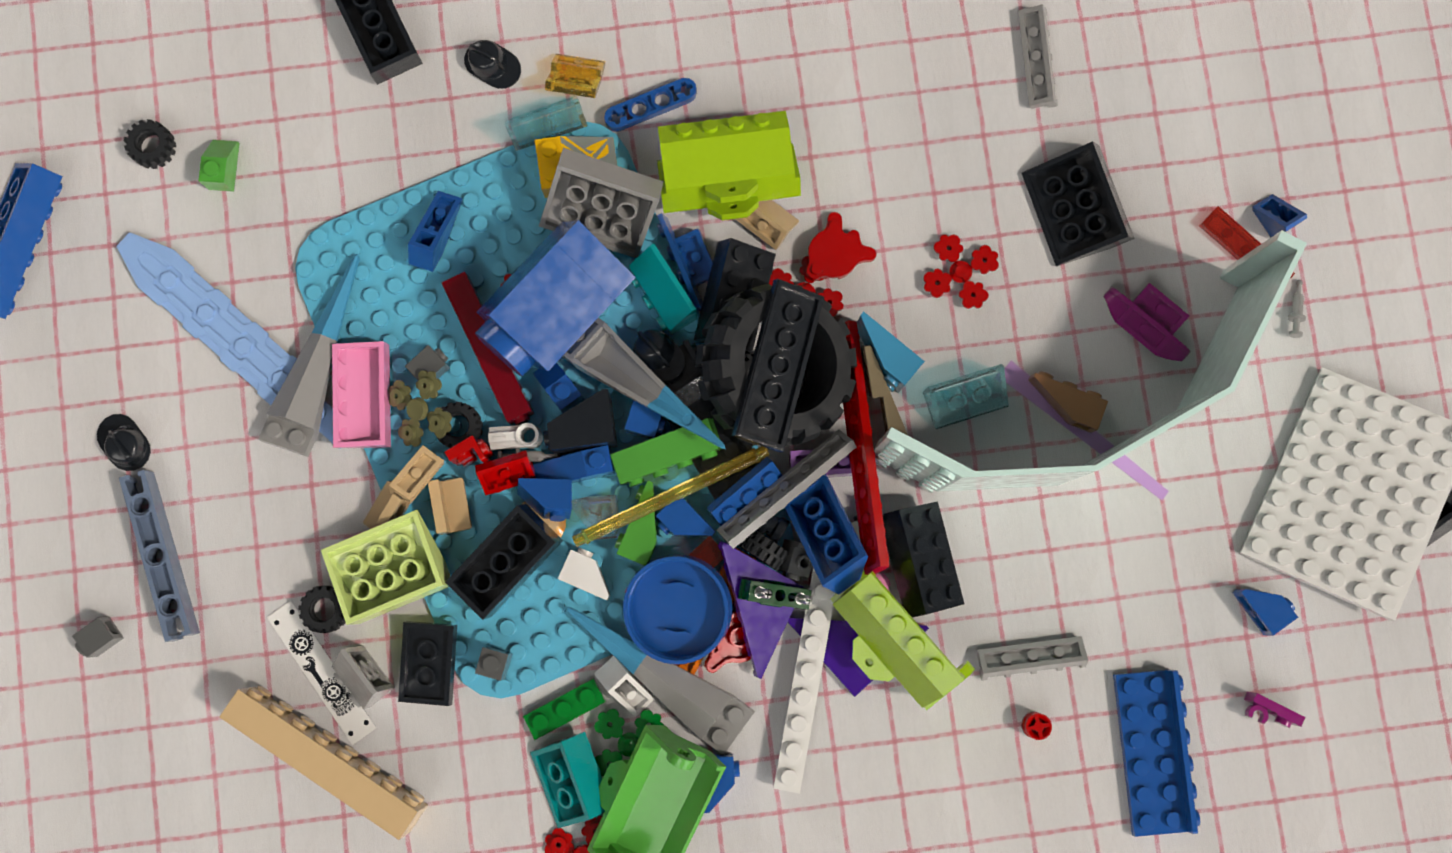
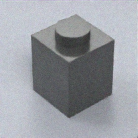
(430, 361)
(97, 637)
(493, 663)

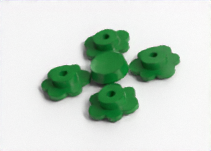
(626, 741)

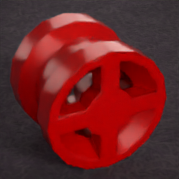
(1041, 725)

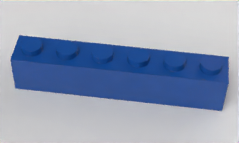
(22, 215)

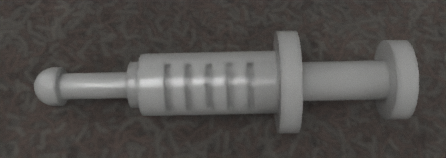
(1297, 312)
(534, 456)

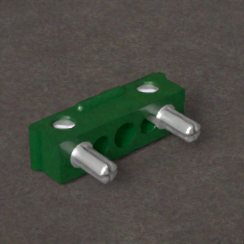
(765, 592)

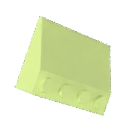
(385, 568)

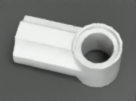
(513, 437)

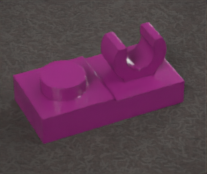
(1266, 706)

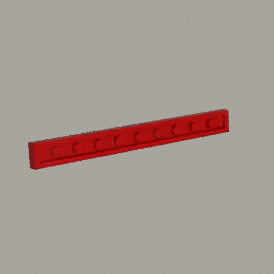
(864, 467)

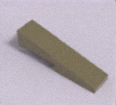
(878, 388)

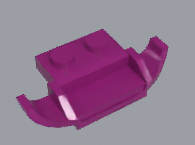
(1150, 320)

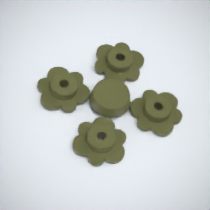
(417, 408)

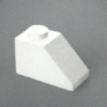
(584, 573)
(624, 686)

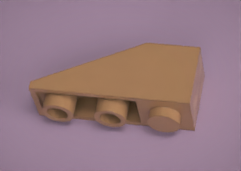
(1073, 405)

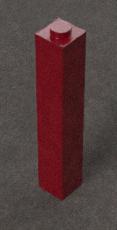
(500, 377)

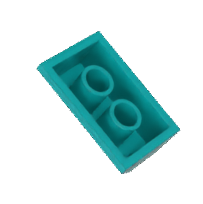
(662, 291)
(570, 779)

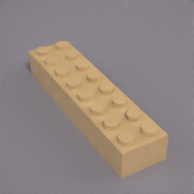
(325, 760)

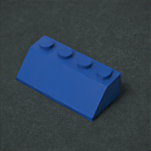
(828, 536)

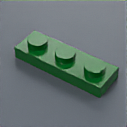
(564, 709)

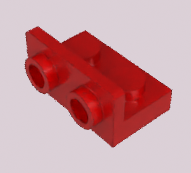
(467, 450)
(504, 472)

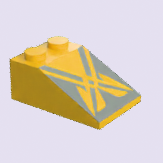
(550, 150)

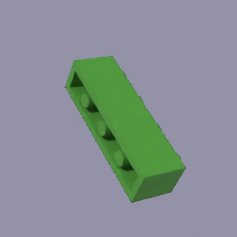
(663, 452)

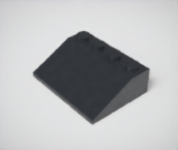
(1077, 204)

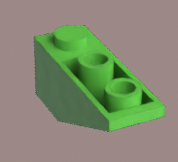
(641, 535)

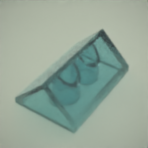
(546, 122)
(967, 396)

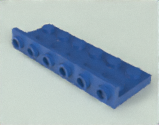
(1156, 753)

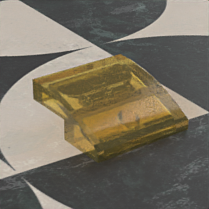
(575, 75)

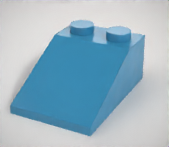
(894, 358)

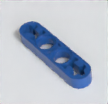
(648, 100)

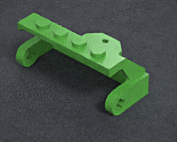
(656, 795)

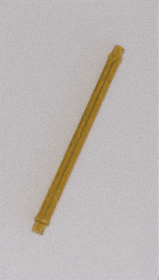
(670, 495)

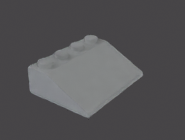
(605, 199)

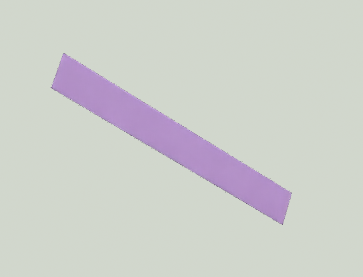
(1019, 381)

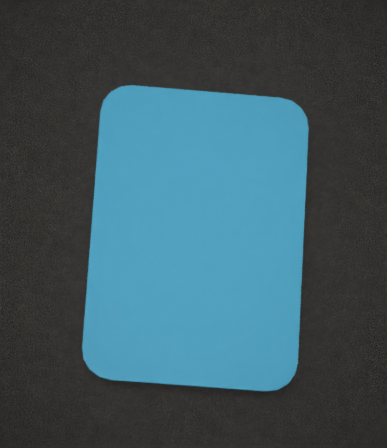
(410, 311)

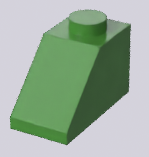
(219, 165)

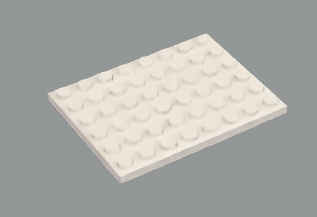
(1355, 494)

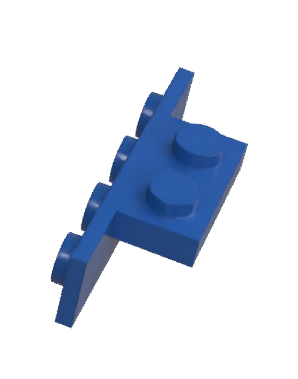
(691, 257)

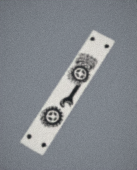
(319, 671)

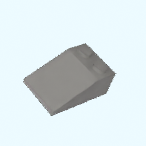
(361, 676)

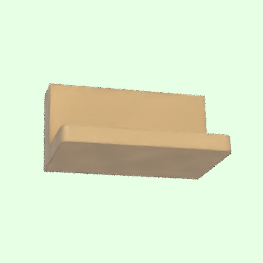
(770, 223)
(416, 474)
(449, 506)
(385, 508)

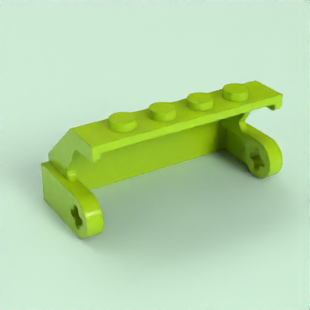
(727, 164)
(894, 644)

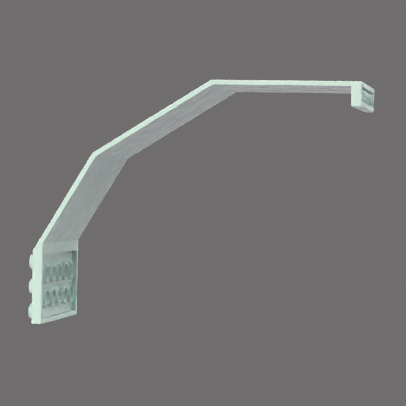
(1260, 284)

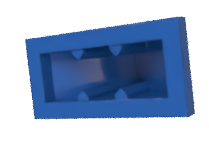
(1277, 215)

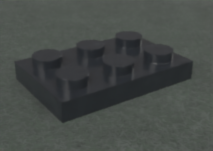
(427, 663)

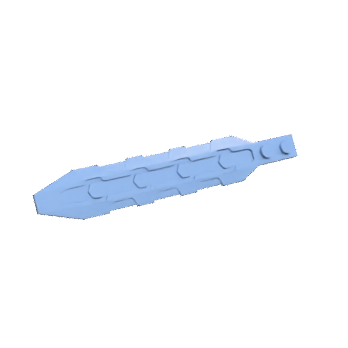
(212, 318)

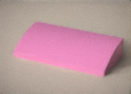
(361, 395)

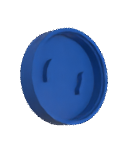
(677, 609)

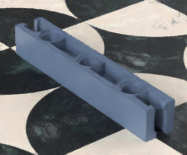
(166, 576)

